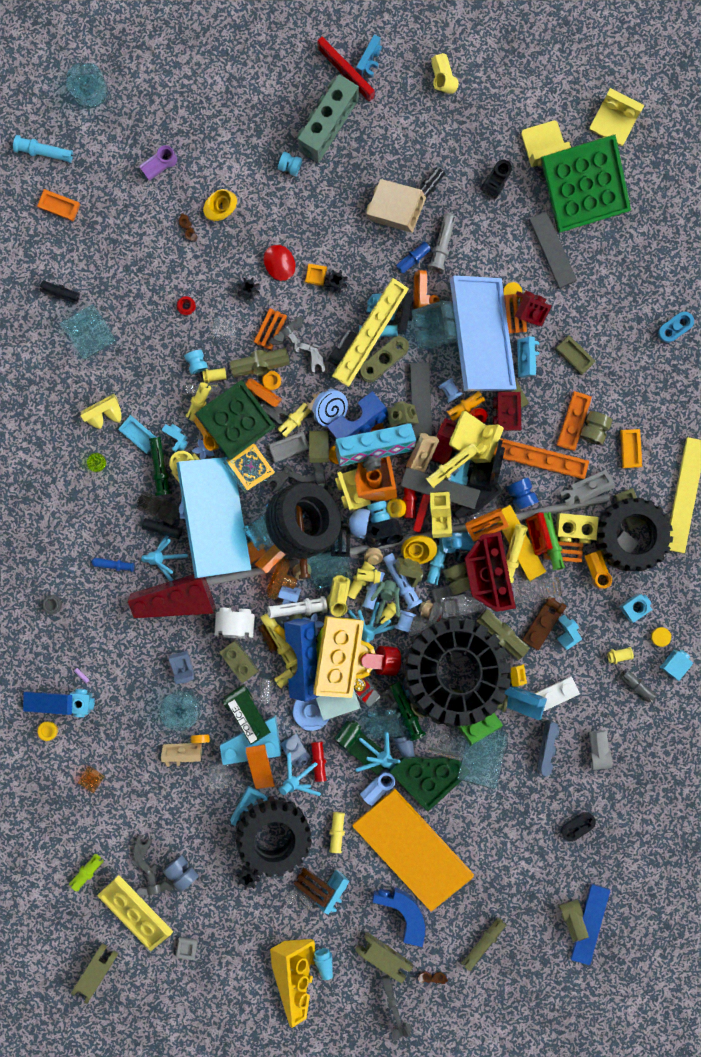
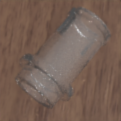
(266, 690)

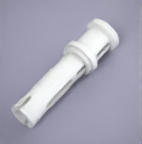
(306, 607)

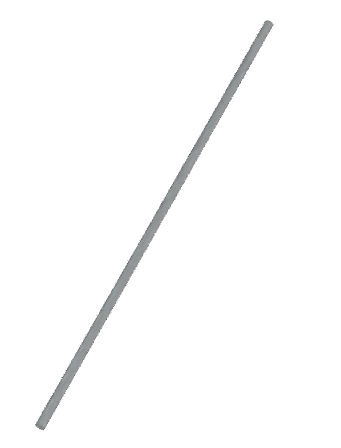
(455, 529)

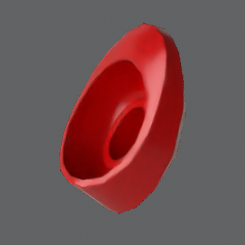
(279, 262)

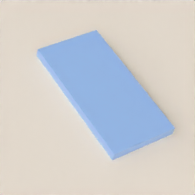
(482, 334)

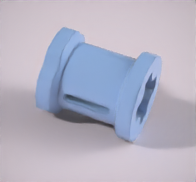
(450, 390)
(405, 621)

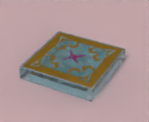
(250, 468)

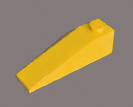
(291, 970)

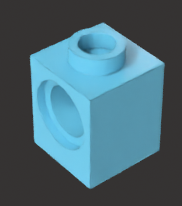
(627, 607)
(676, 664)

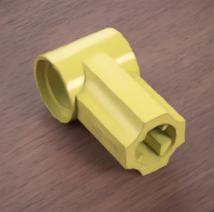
(443, 80)
(338, 595)

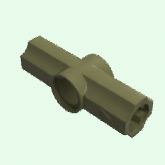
(260, 362)
(504, 633)

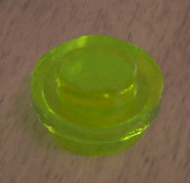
(96, 462)

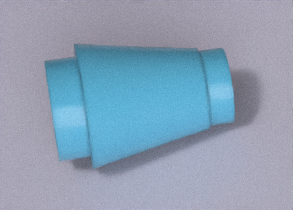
(323, 961)

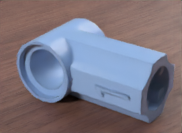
(377, 788)

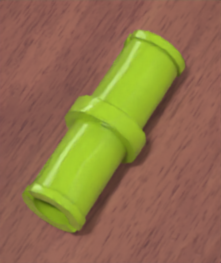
(86, 872)

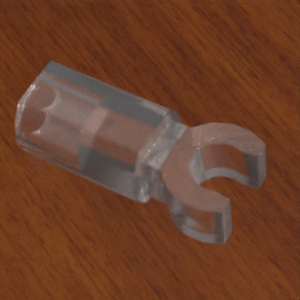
(192, 389)

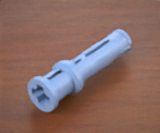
(405, 588)

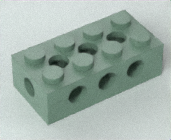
(328, 118)

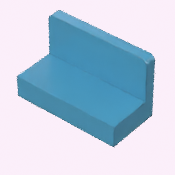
(525, 702)

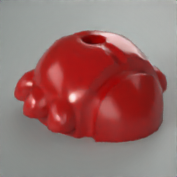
(480, 414)

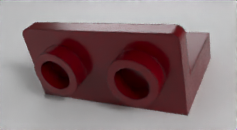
(532, 308)
(507, 410)

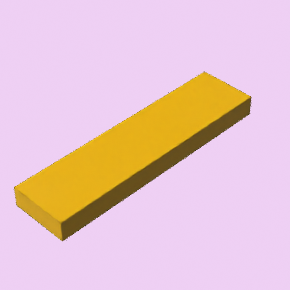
(527, 559)

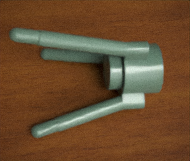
(387, 590)

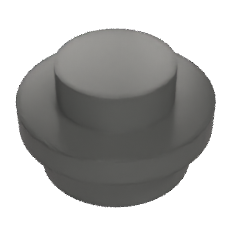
(372, 463)
(52, 604)

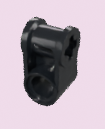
(496, 181)
(384, 532)

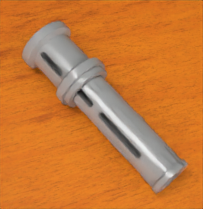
(440, 251)

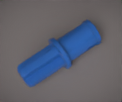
(413, 257)

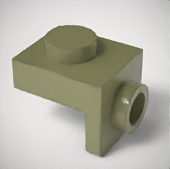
(409, 568)

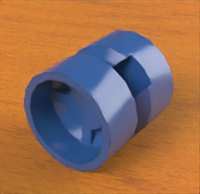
(522, 494)

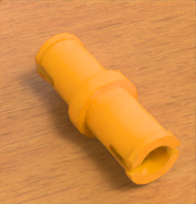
(466, 405)

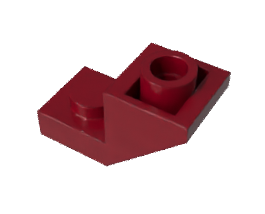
(443, 450)

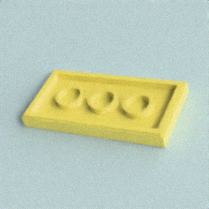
(135, 913)

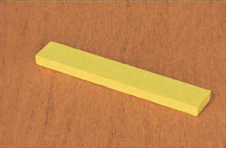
(370, 332)
(685, 495)

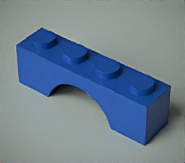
(302, 638)

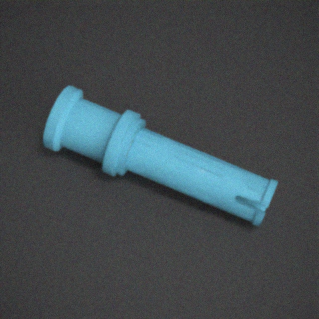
(35, 148)

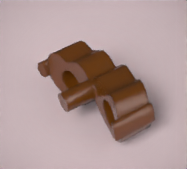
(190, 232)
(267, 638)
(438, 977)

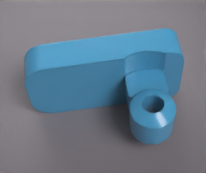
(459, 540)

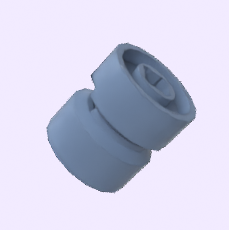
(180, 873)

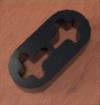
(581, 830)

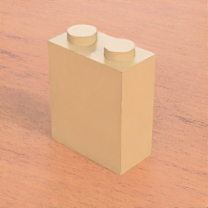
(396, 205)

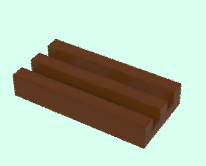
(305, 871)

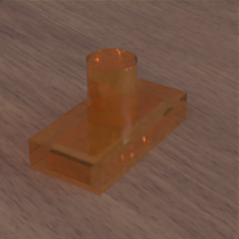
(280, 579)

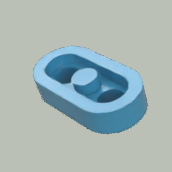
(675, 327)

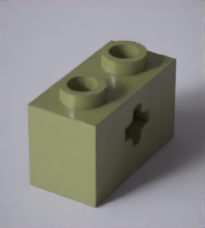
(239, 661)

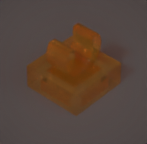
(91, 779)

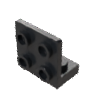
(487, 474)

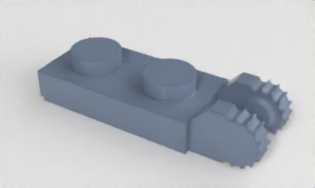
(547, 748)

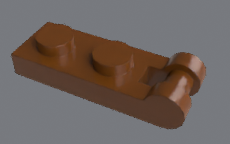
(543, 623)

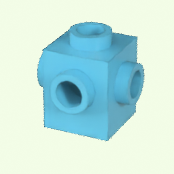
(87, 702)

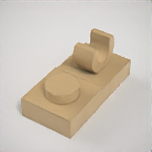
(423, 452)
(181, 753)

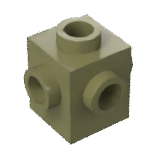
(402, 414)

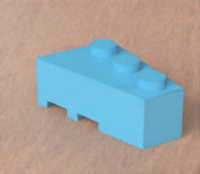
(234, 749)

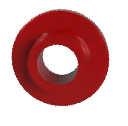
(182, 301)

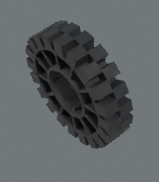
(426, 686)

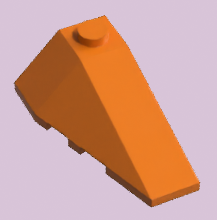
(376, 484)

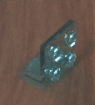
(88, 331)
(326, 567)

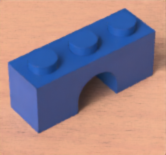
(373, 413)

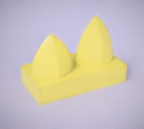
(108, 405)

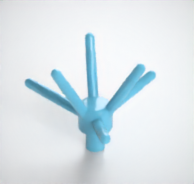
(157, 558)
(368, 630)
(383, 758)
(292, 782)

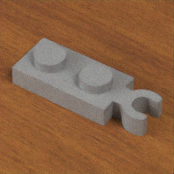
(588, 488)

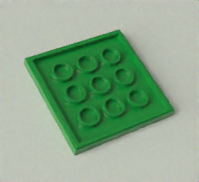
(586, 183)

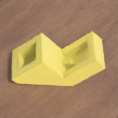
(441, 514)

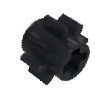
(340, 278)
(250, 283)
(243, 881)

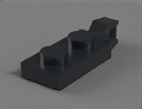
(483, 499)

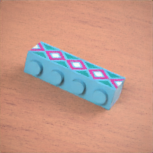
(375, 443)

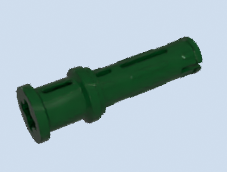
(160, 476)
(396, 689)

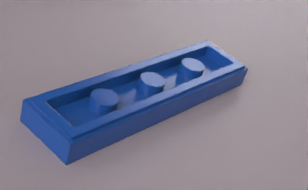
(592, 917)

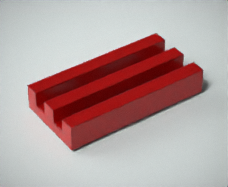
(421, 513)
(541, 533)

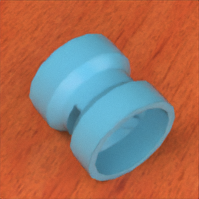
(290, 164)
(196, 361)
(378, 516)

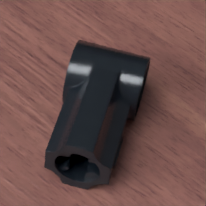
(339, 352)

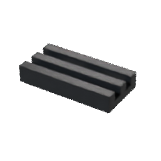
(340, 553)

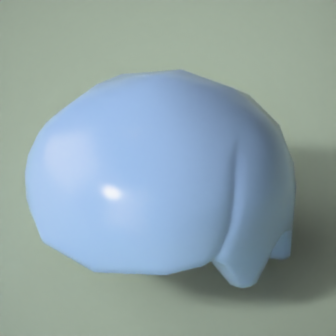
(358, 522)

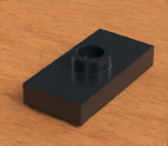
(406, 314)

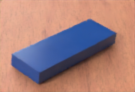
(47, 703)

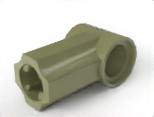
(572, 915)

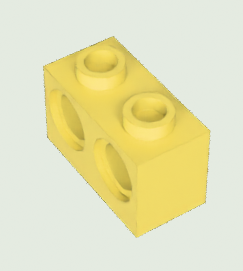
(576, 523)

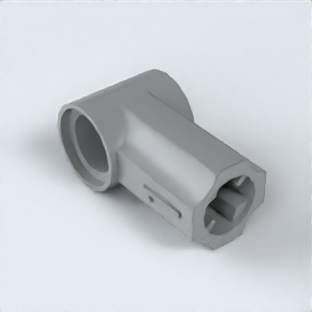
(600, 751)

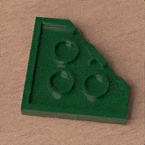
(427, 778)

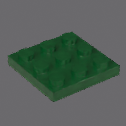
(235, 420)

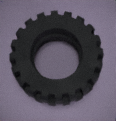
(658, 530)
(276, 860)

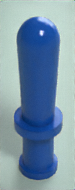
(118, 565)

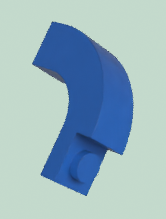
(415, 927)

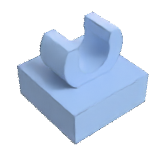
(289, 595)

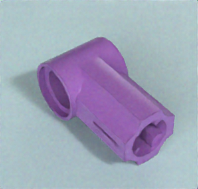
(156, 164)

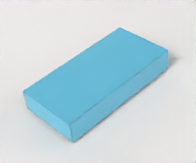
(137, 433)

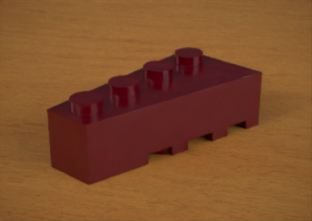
(173, 598)

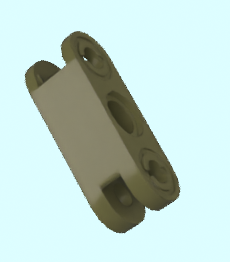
(388, 350)
(384, 958)
(94, 974)

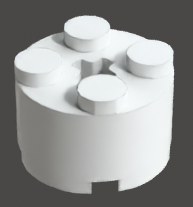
(234, 623)

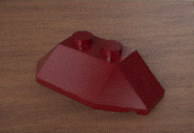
(489, 573)

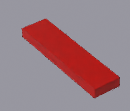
(345, 68)

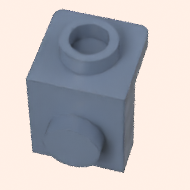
(181, 667)
(298, 752)

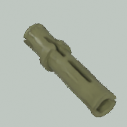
(489, 937)

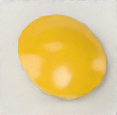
(212, 205)
(423, 544)

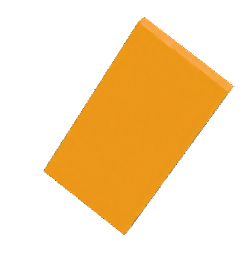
(413, 850)

